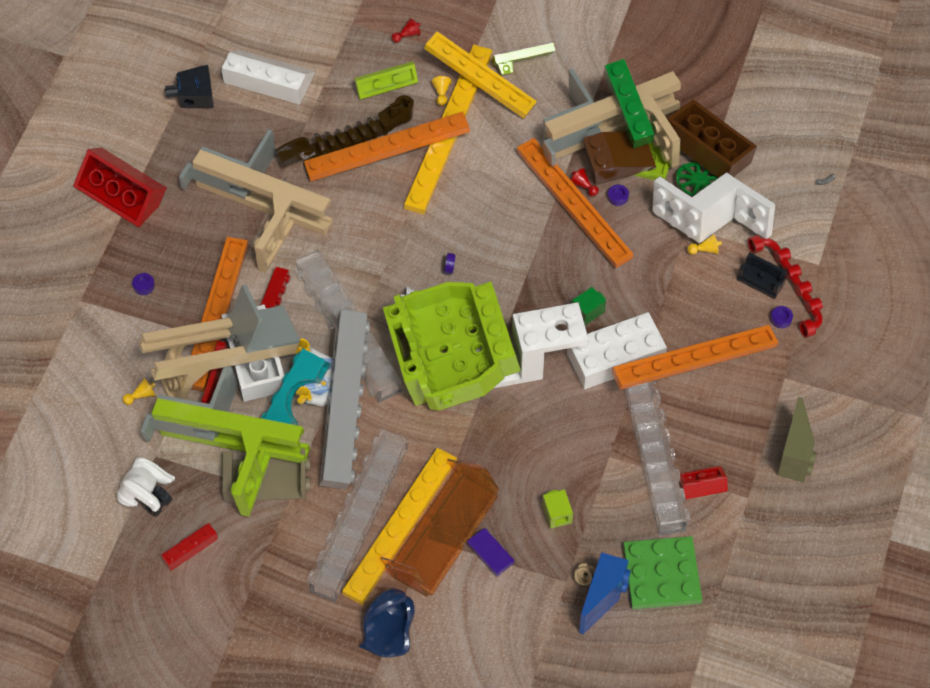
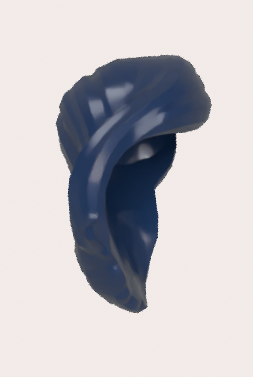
(388, 624)

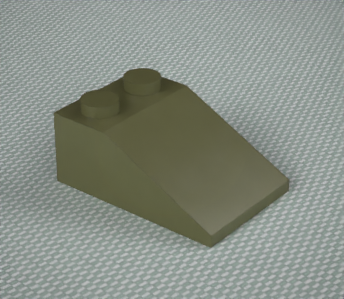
(798, 452)

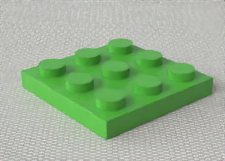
(662, 572)

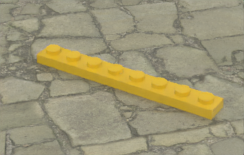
(399, 526)

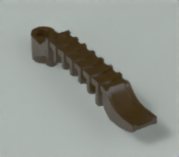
(300, 148)

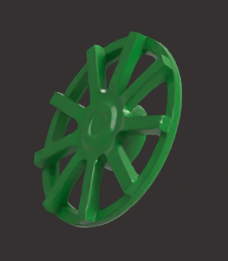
(697, 179)

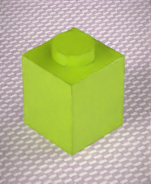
(557, 508)

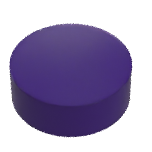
(618, 195)
(449, 263)
(143, 284)
(781, 317)

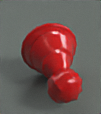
(410, 29)
(580, 179)

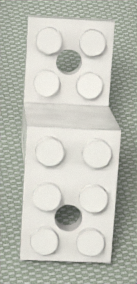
(713, 207)
(536, 334)

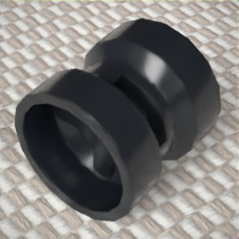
(162, 496)

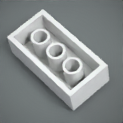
(615, 346)
(258, 377)

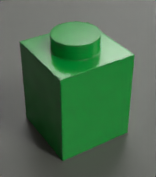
(591, 304)

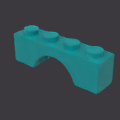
(306, 370)

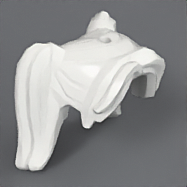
(141, 482)

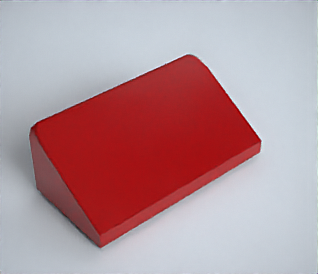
(703, 482)

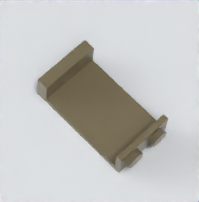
(281, 480)

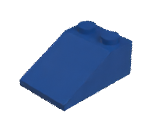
(605, 590)

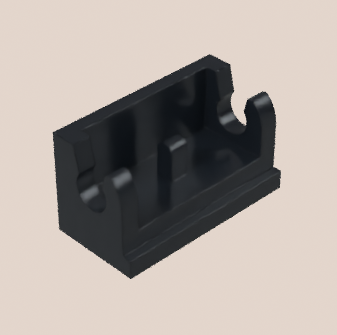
(762, 275)

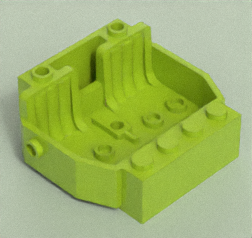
(443, 320)

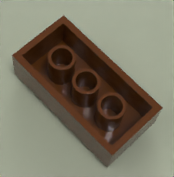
(711, 140)

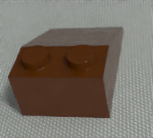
(613, 156)

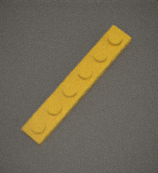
(480, 75)

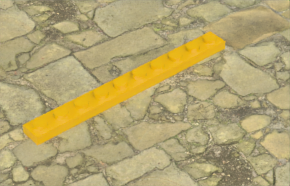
(439, 152)

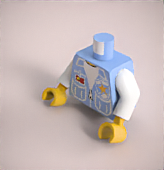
(314, 393)

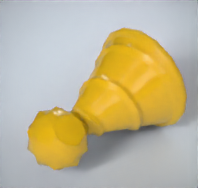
(441, 85)
(709, 245)
(142, 391)

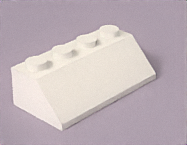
(266, 76)

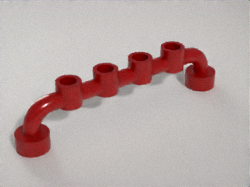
(802, 289)

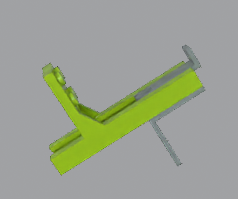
(218, 427)

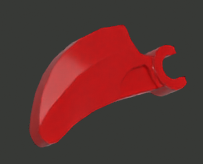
(213, 376)

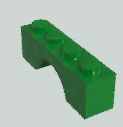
(629, 101)

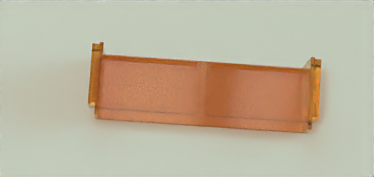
(444, 528)

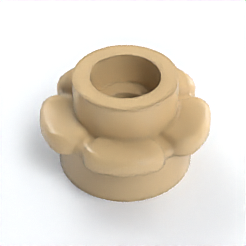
(580, 577)

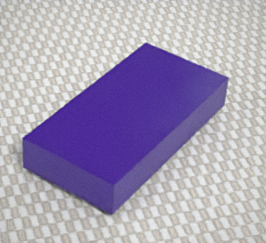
(490, 552)

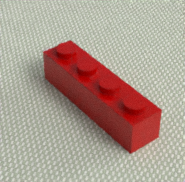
(276, 288)
(189, 547)

